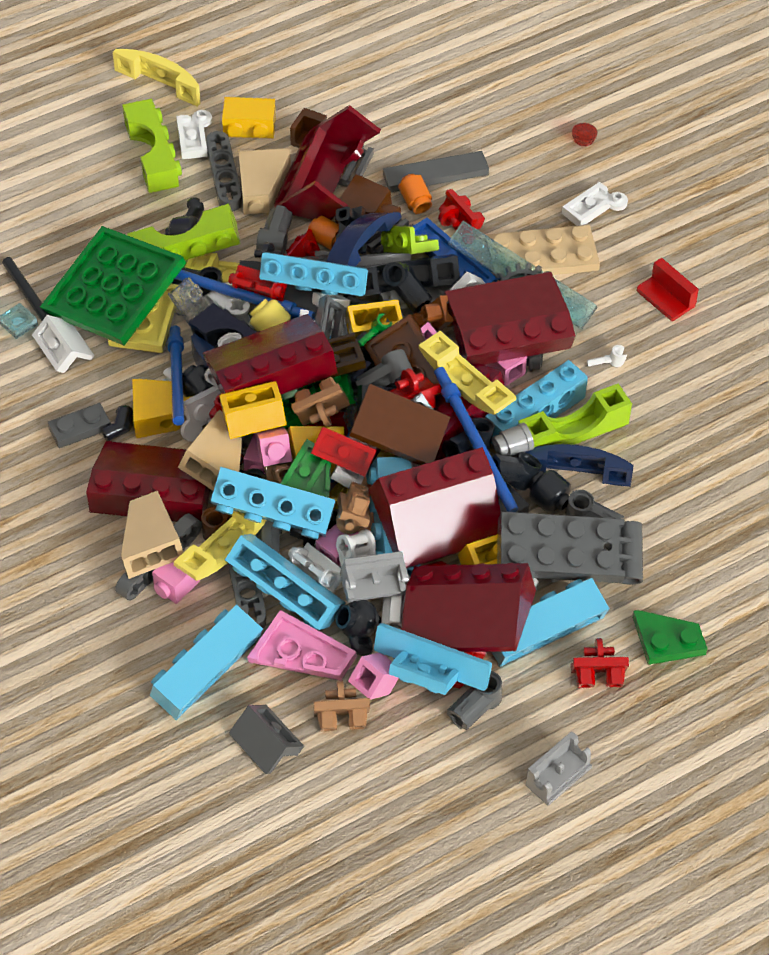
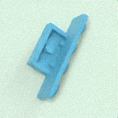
(315, 274)
(429, 662)

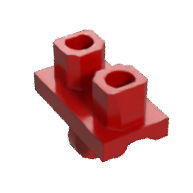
(457, 209)
(412, 384)
(587, 666)

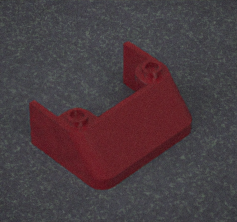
(321, 162)

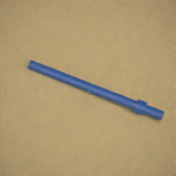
(238, 293)
(175, 346)
(452, 395)

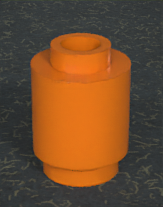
(415, 193)
(324, 231)

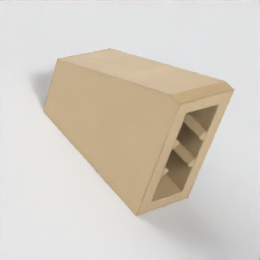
(262, 177)
(211, 451)
(148, 536)

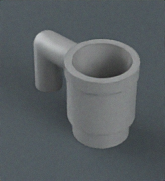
(513, 441)

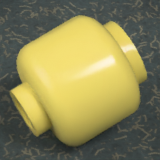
(268, 314)

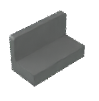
(264, 737)

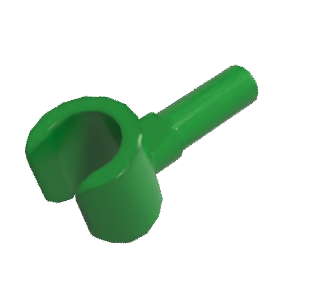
(376, 328)

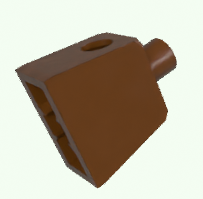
(368, 194)

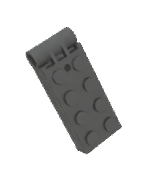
(572, 547)

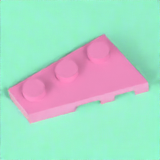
(301, 649)

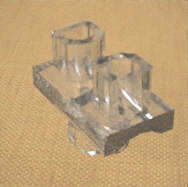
(188, 299)

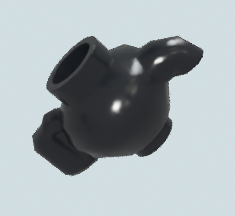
(359, 623)

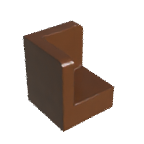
(303, 124)

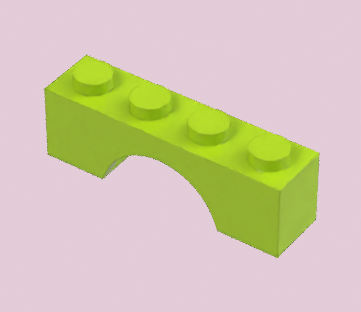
(158, 165)
(213, 232)
(601, 414)

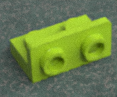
(403, 240)

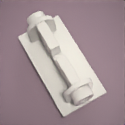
(316, 566)

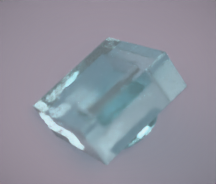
(18, 321)

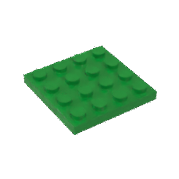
(113, 285)

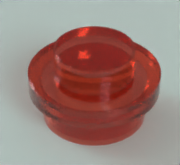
(584, 134)

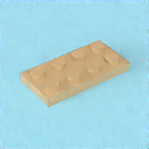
(554, 249)

